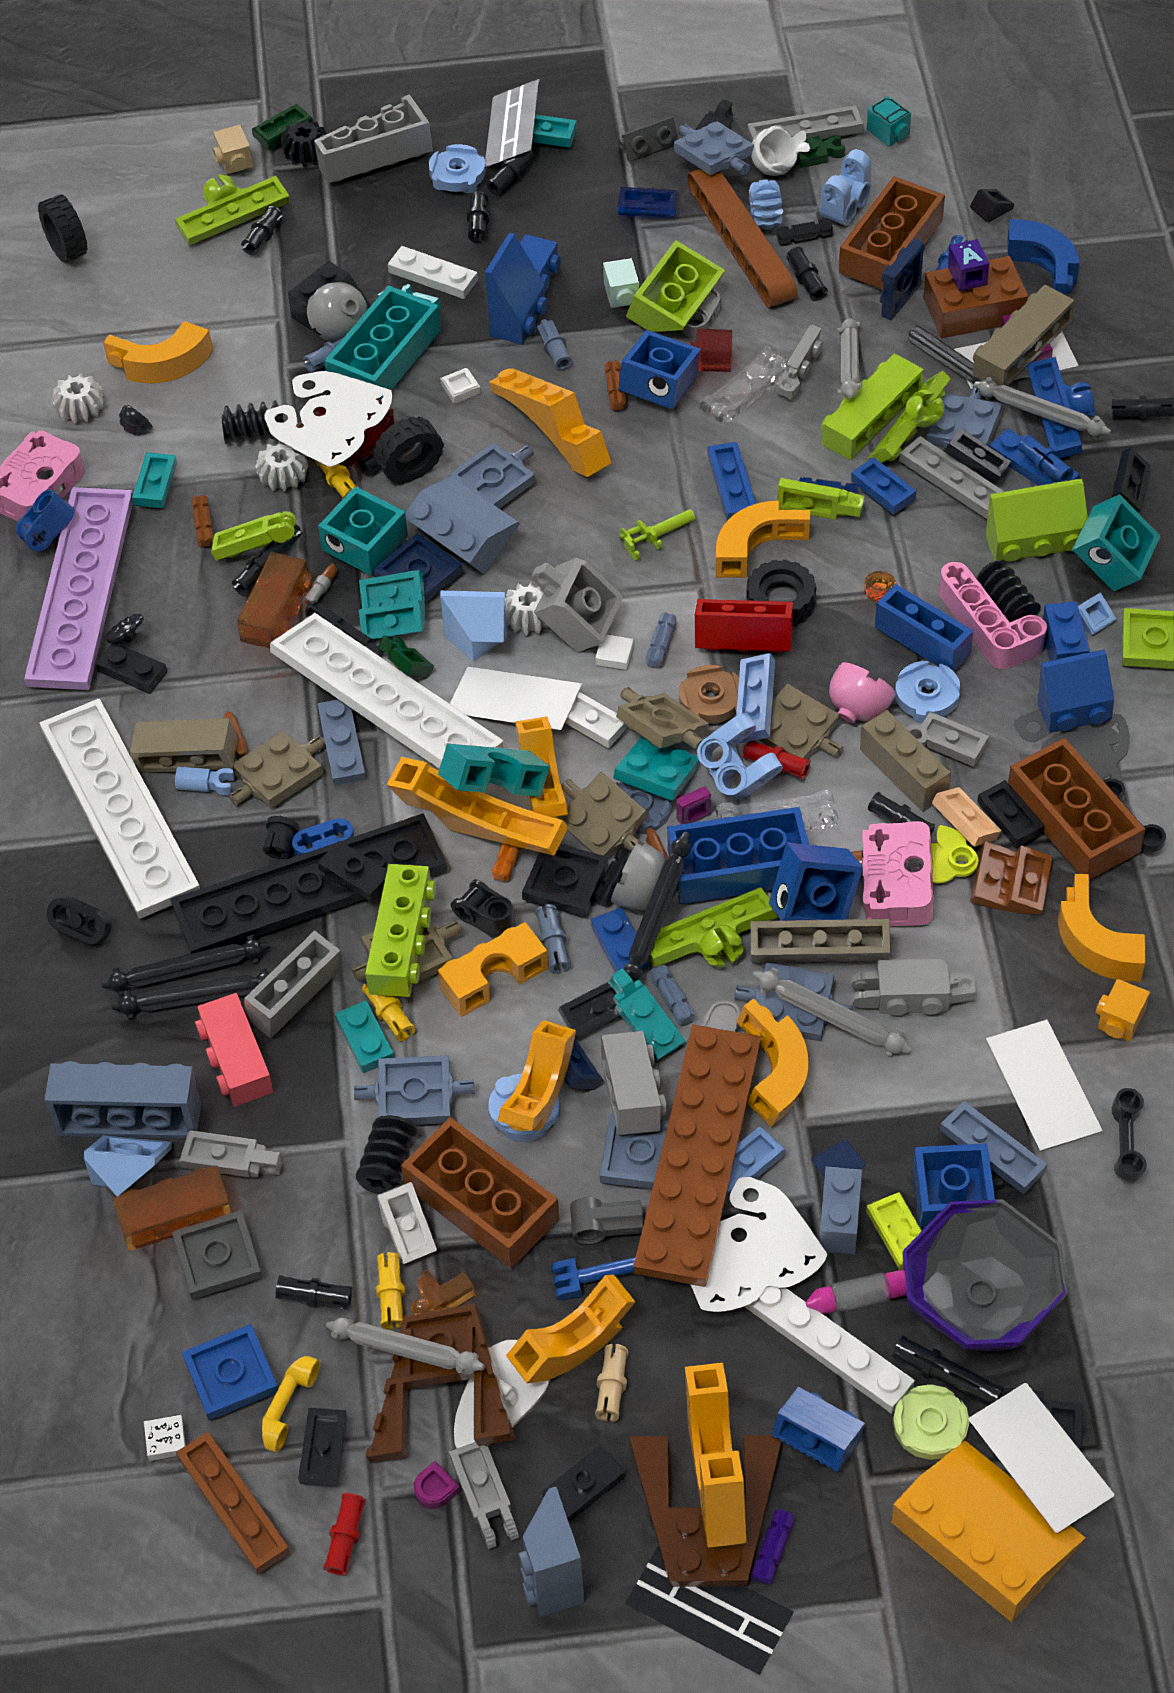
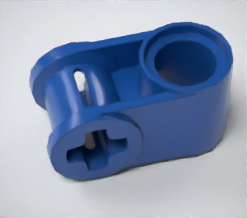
(46, 519)

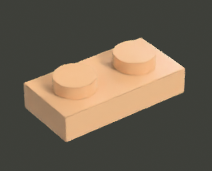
(966, 816)

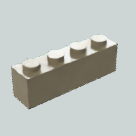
(1023, 336)
(820, 941)

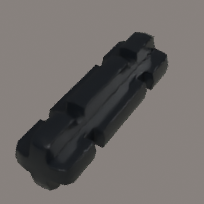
(804, 231)
(612, 876)

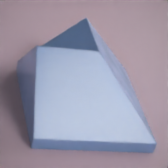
(474, 620)
(122, 1160)

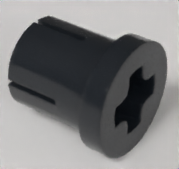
(279, 836)

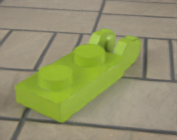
(253, 534)

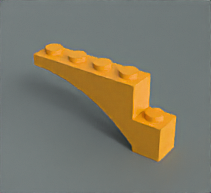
(558, 416)
(474, 812)

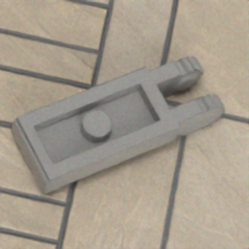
(483, 1490)

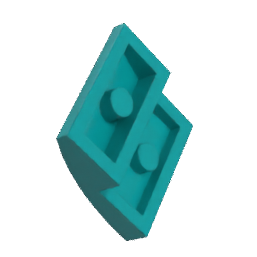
(392, 605)

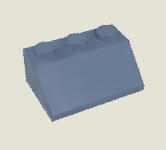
(462, 522)
(551, 1559)

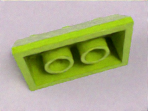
(674, 290)
(1035, 520)

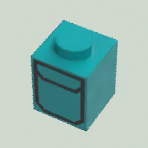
(888, 121)

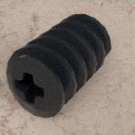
(247, 422)
(1007, 591)
(385, 1153)

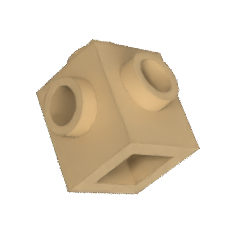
(232, 149)

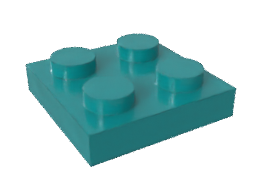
(657, 769)

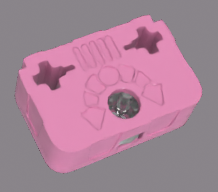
(35, 466)
(898, 873)

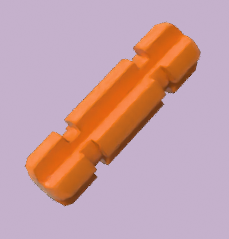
(506, 860)

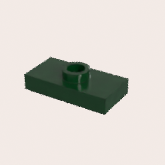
(270, 131)

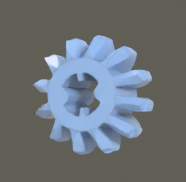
(765, 204)

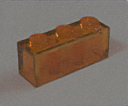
(274, 600)
(171, 1204)

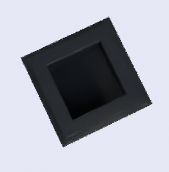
(990, 204)

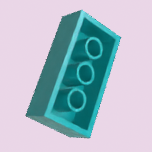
(386, 339)

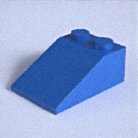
(513, 293)

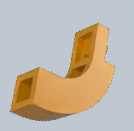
(162, 361)
(753, 527)
(537, 737)
(1094, 946)
(787, 1059)
(541, 1078)
(565, 1345)

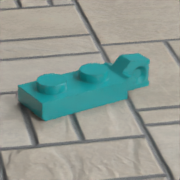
(645, 1014)

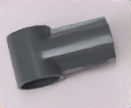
(594, 1220)

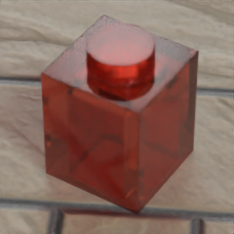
(715, 349)

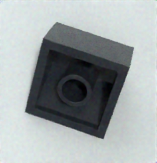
(302, 292)

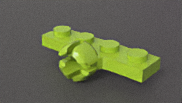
(229, 207)
(921, 410)
(713, 930)

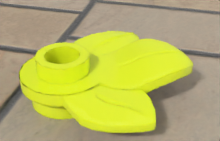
(948, 850)

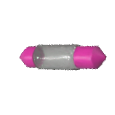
(858, 1292)

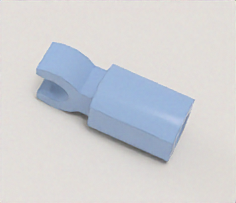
(204, 780)

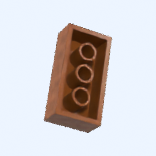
(890, 224)
(1077, 809)
(481, 1192)

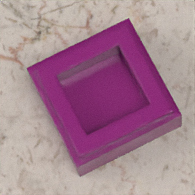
(693, 806)

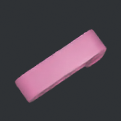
(999, 640)

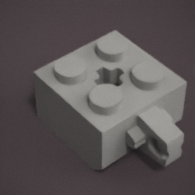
(576, 602)

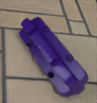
(773, 1546)

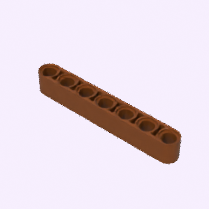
(742, 237)

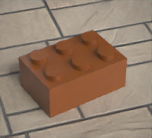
(975, 308)

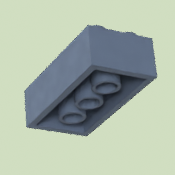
(122, 1100)

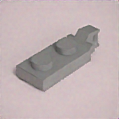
(799, 362)
(230, 1153)

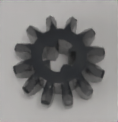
(299, 142)

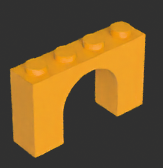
(715, 1463)

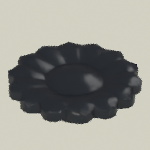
(125, 629)

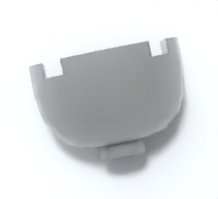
(335, 310)
(638, 877)

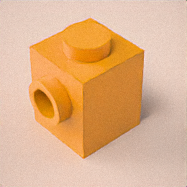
(1122, 1010)

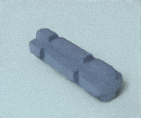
(661, 640)
(672, 995)

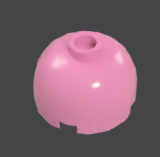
(858, 694)

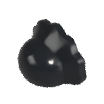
(134, 421)

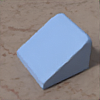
(1095, 614)

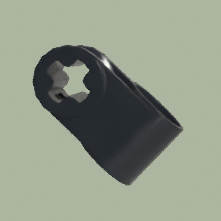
(482, 909)

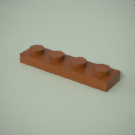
(233, 1503)

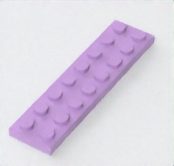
(79, 590)

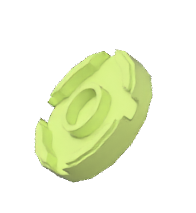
(930, 1422)

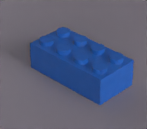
(735, 853)

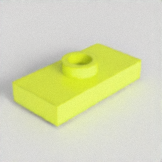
(894, 1225)

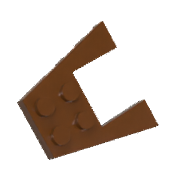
(464, 1331)
(682, 1530)

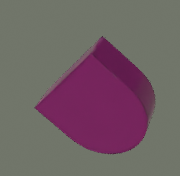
(435, 1487)

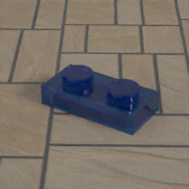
(647, 202)

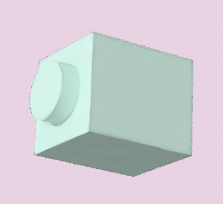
(620, 282)

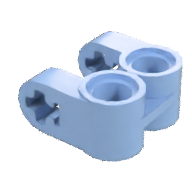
(848, 191)
(728, 737)

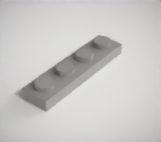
(823, 123)
(949, 475)

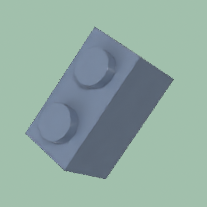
(840, 1210)

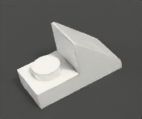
(406, 1222)

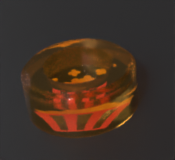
(878, 584)

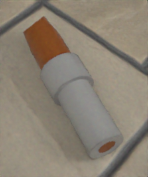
(321, 584)

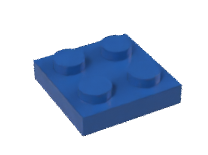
(230, 1372)

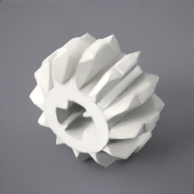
(77, 398)
(281, 467)
(521, 607)

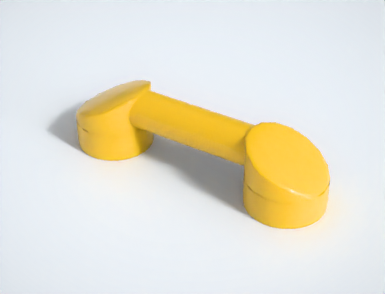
(301, 1372)

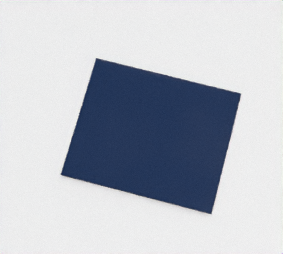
(840, 1155)

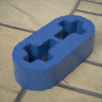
(321, 835)

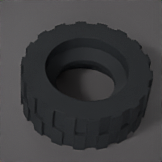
(62, 228)
(401, 436)
(785, 574)

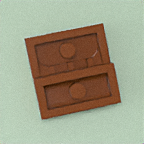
(1011, 879)

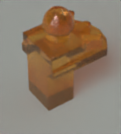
(441, 1297)

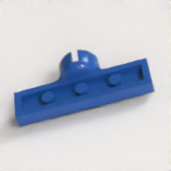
(1048, 385)

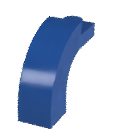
(1047, 248)

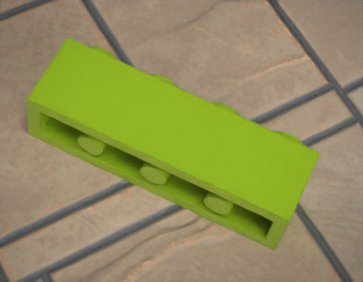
(872, 408)

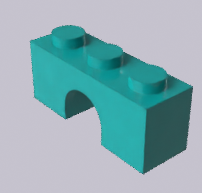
(476, 766)

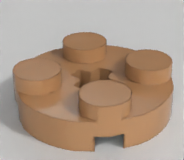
(705, 678)

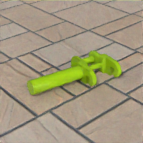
(651, 533)

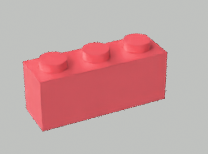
(233, 1050)

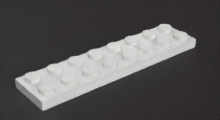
(378, 690)
(119, 807)

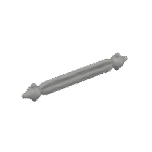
(849, 358)
(1042, 408)
(832, 1012)
(405, 1345)

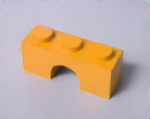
(513, 952)

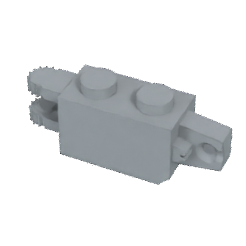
(911, 987)

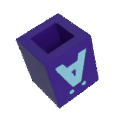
(968, 265)

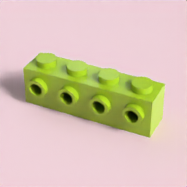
(399, 930)

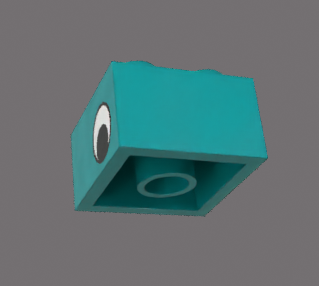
(363, 530)
(1116, 542)

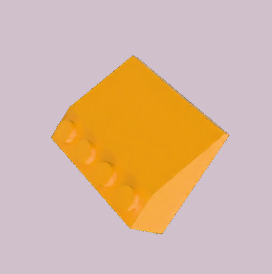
(984, 1529)

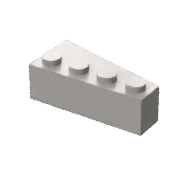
(375, 141)

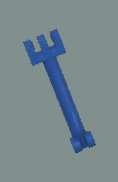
(569, 1278)

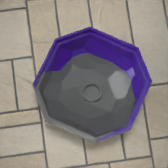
(984, 1274)

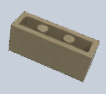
(183, 743)
(904, 760)

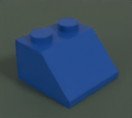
(1075, 691)

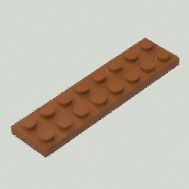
(697, 1156)

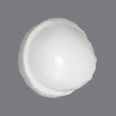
(777, 151)

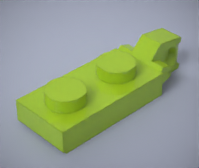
(819, 499)

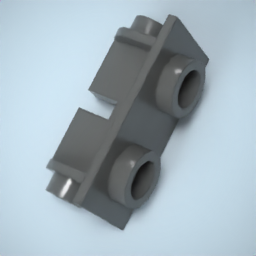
(649, 139)

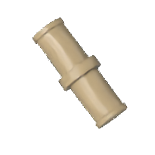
(611, 1383)

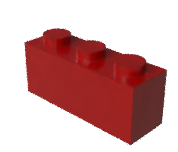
(743, 625)

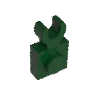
(821, 150)
(406, 659)

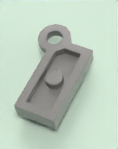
(950, 738)

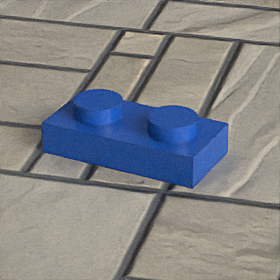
(883, 485)
(615, 937)

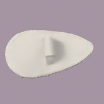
(517, 1394)

